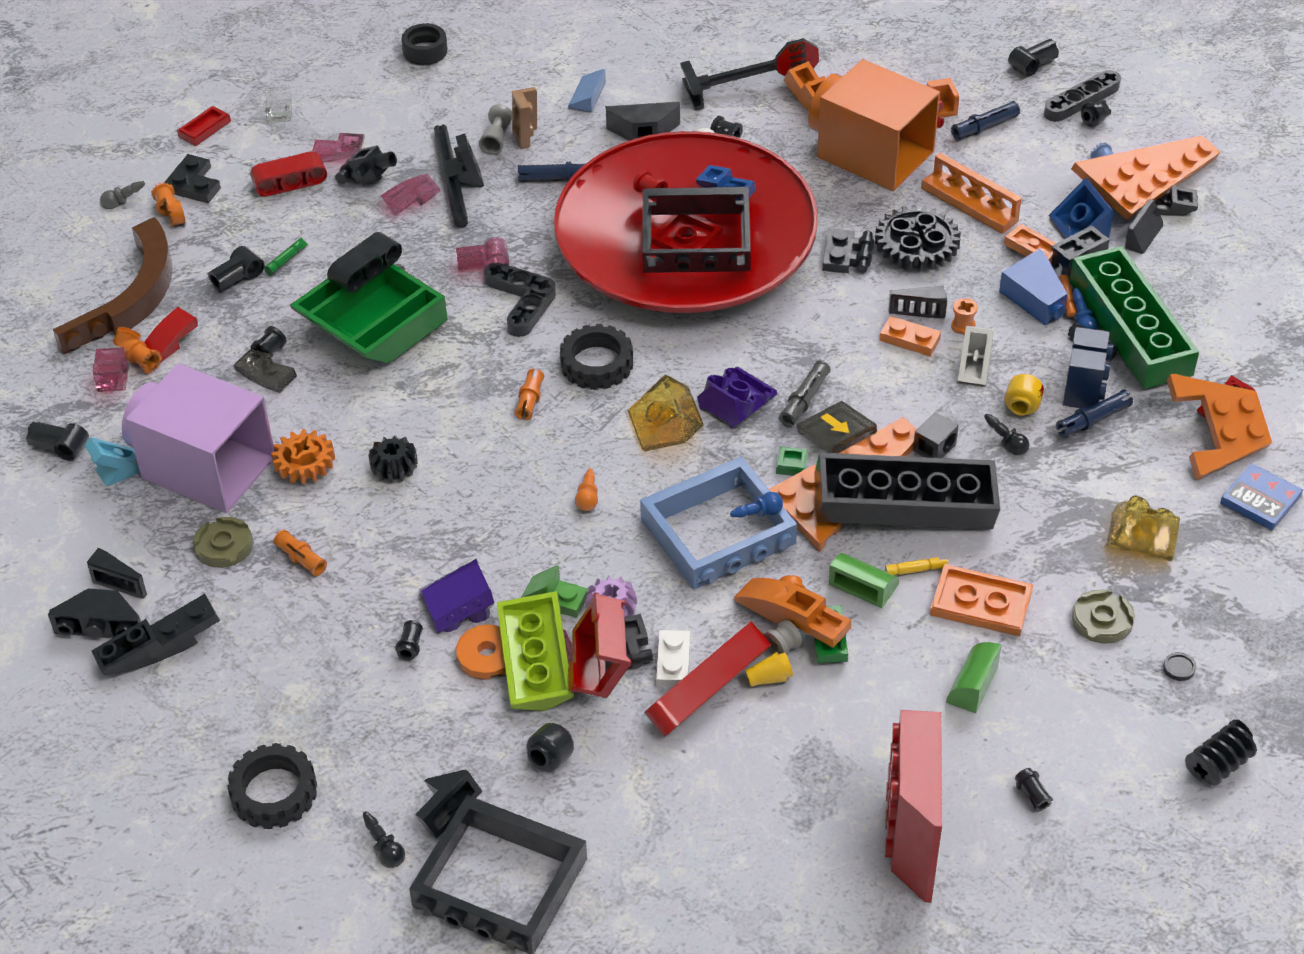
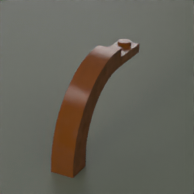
(132, 304)

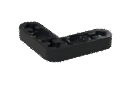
(536, 290)

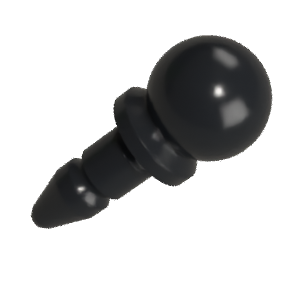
(1016, 442)
(390, 852)

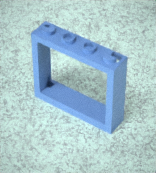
(697, 490)

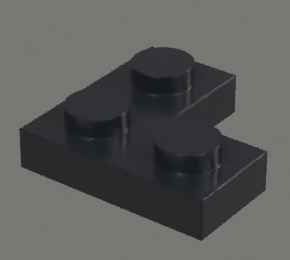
(190, 179)

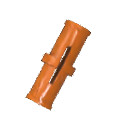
(529, 394)
(291, 546)

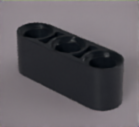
(364, 262)

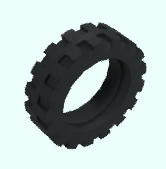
(596, 376)
(281, 811)

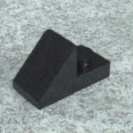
(464, 166)
(448, 795)

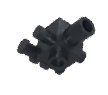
(366, 165)

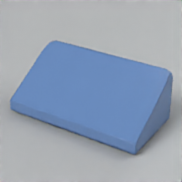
(588, 91)

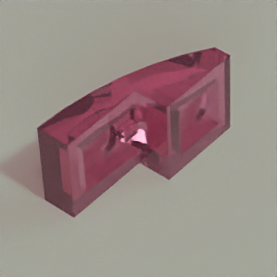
(341, 149)
(415, 189)

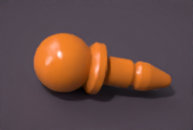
(586, 495)

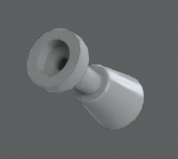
(492, 139)

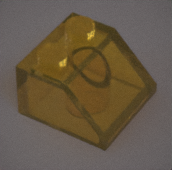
(665, 415)

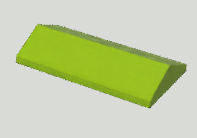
(534, 651)

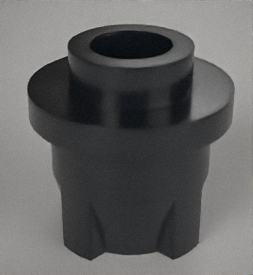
(1094, 113)

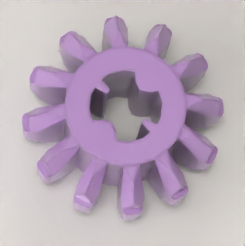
(614, 589)

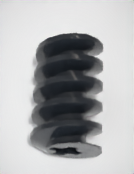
(1222, 753)

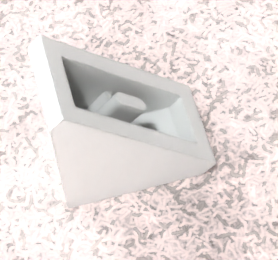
(975, 355)

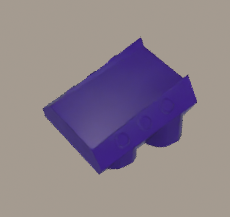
(734, 395)
(458, 597)

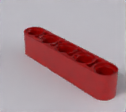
(707, 679)

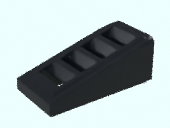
(928, 302)
(115, 574)

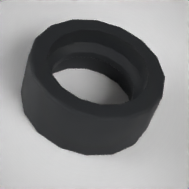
(424, 54)

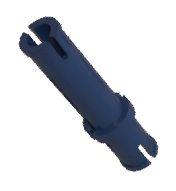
(977, 123)
(548, 171)
(1085, 417)

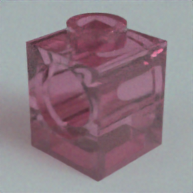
(110, 369)

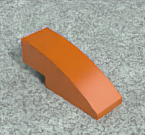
(803, 83)

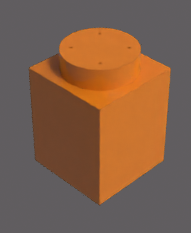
(875, 123)

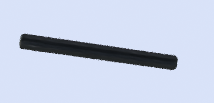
(453, 186)

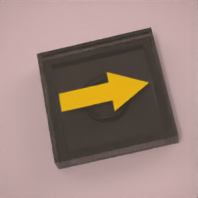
(837, 428)

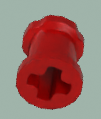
(645, 181)

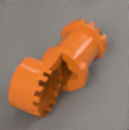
(167, 204)
(136, 349)

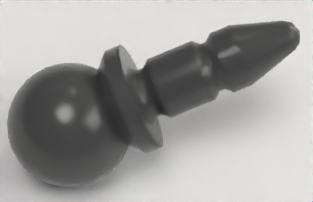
(112, 199)

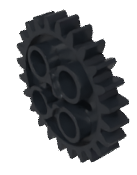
(929, 244)

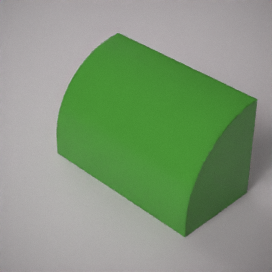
(862, 580)
(975, 676)

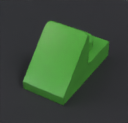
(570, 596)

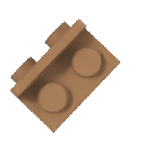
(524, 115)

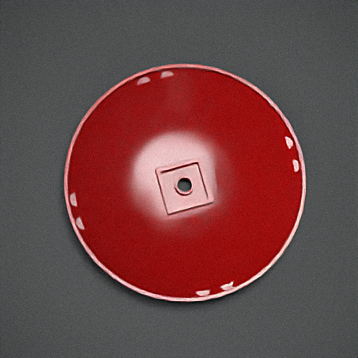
(602, 222)

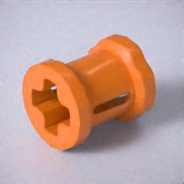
(964, 315)

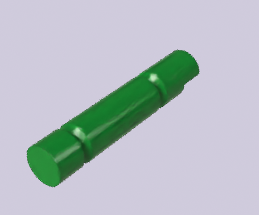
(285, 256)

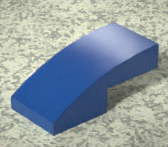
(722, 177)

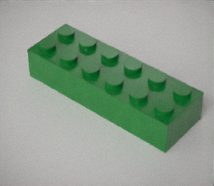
(1134, 316)

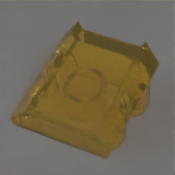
(1143, 529)

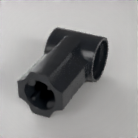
(1029, 60)
(241, 264)
(63, 441)

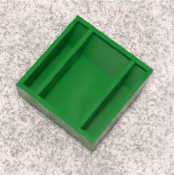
(379, 317)

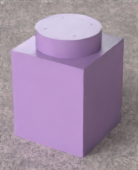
(199, 436)

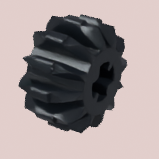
(393, 458)

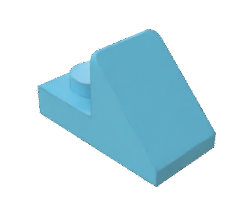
(113, 460)

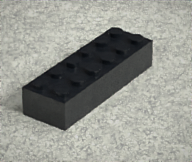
(906, 491)

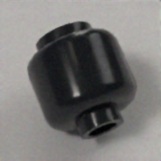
(549, 746)

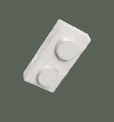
(672, 657)

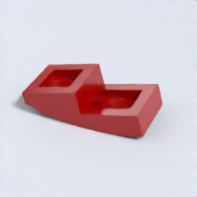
(170, 330)

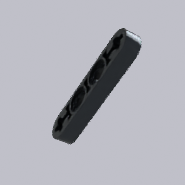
(1061, 107)

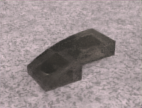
(263, 371)

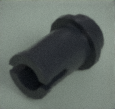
(407, 647)
(1036, 793)

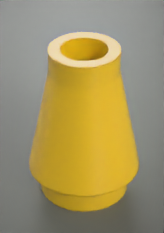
(770, 670)

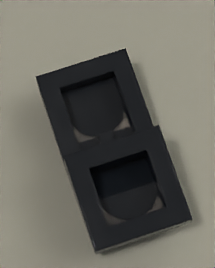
(1178, 201)

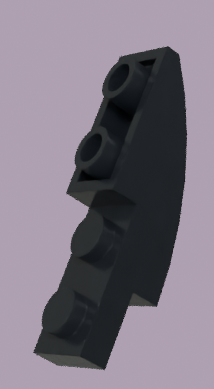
(152, 643)

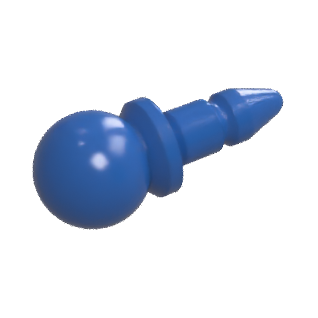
(1083, 315)
(770, 504)

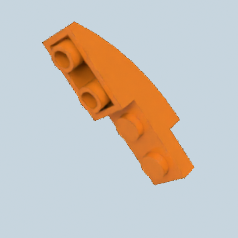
(786, 601)

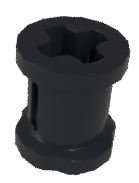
(734, 129)
(270, 341)

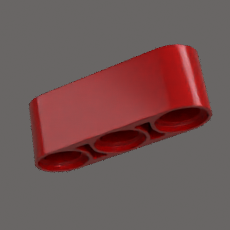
(288, 174)

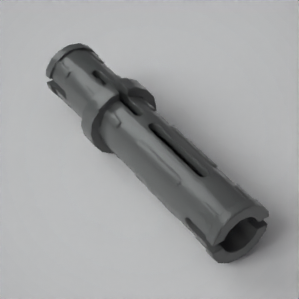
(792, 411)

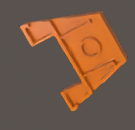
(1233, 421)

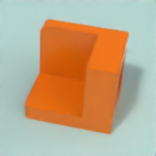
(948, 95)

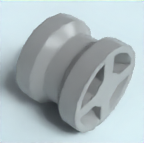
(784, 637)

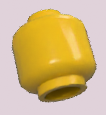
(1024, 394)

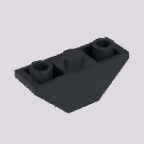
(642, 119)
(93, 614)

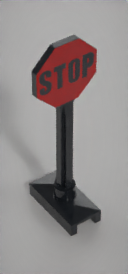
(791, 55)

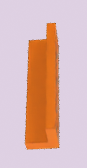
(972, 198)

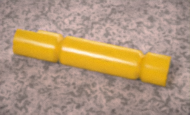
(915, 566)

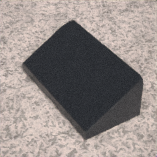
(1144, 228)

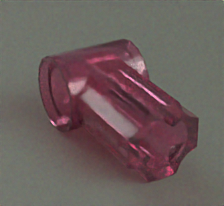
(480, 256)

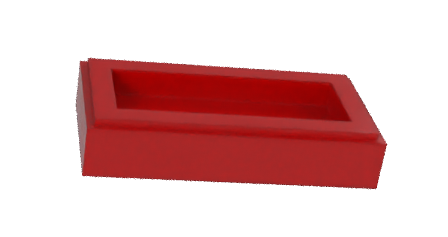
(204, 125)

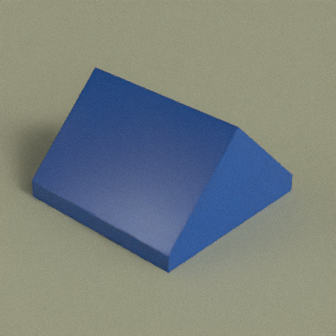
(1082, 209)

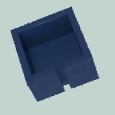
(1088, 368)

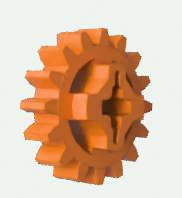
(305, 455)

